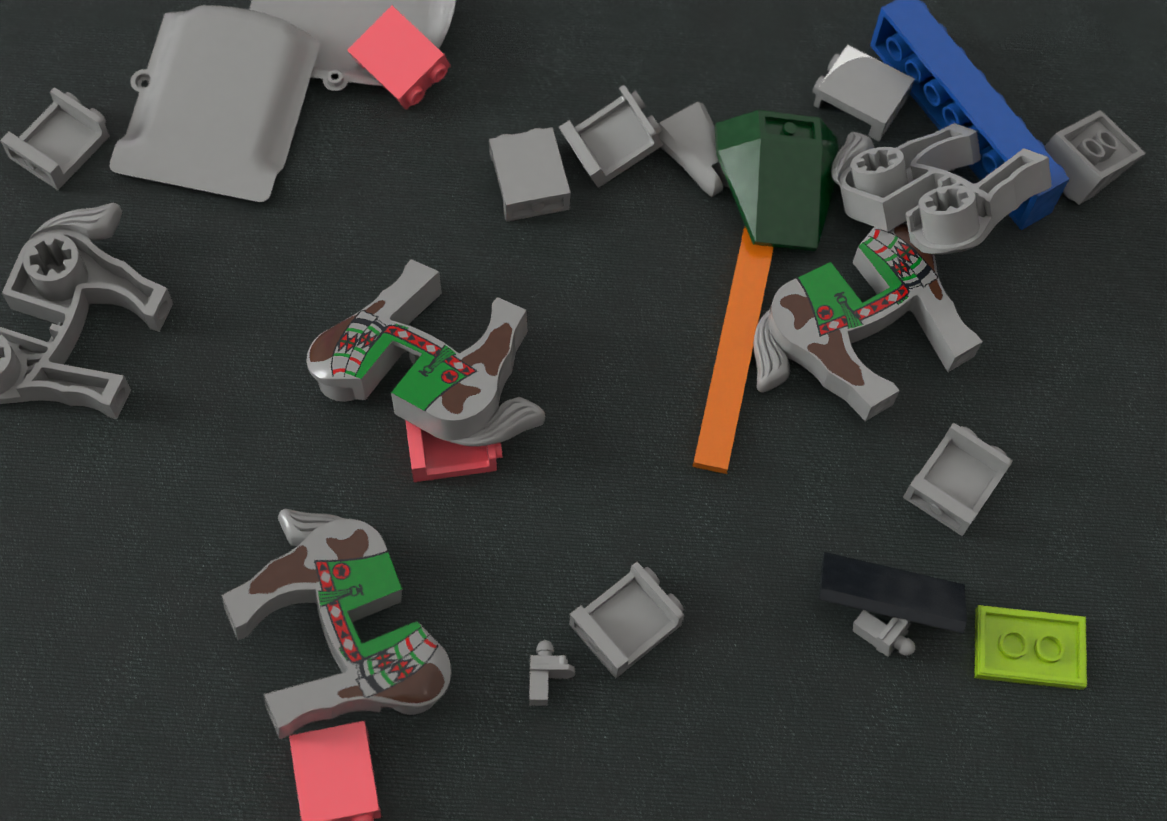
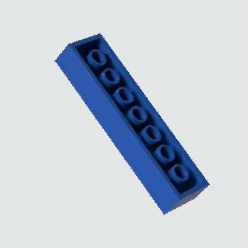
(958, 93)

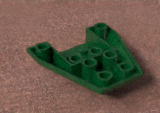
(779, 175)

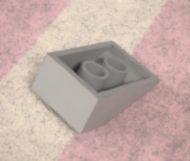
(1092, 155)

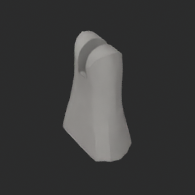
(691, 143)

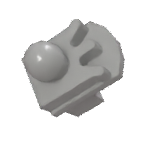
(884, 636)
(544, 667)

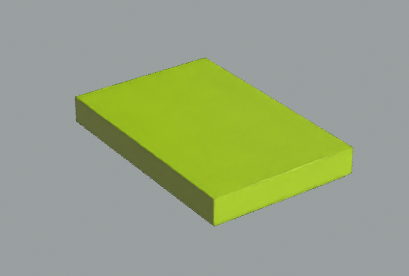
(1030, 647)

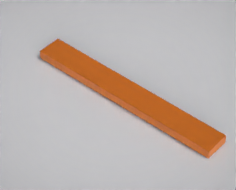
(733, 357)

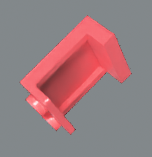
(400, 57)
(440, 459)
(335, 774)

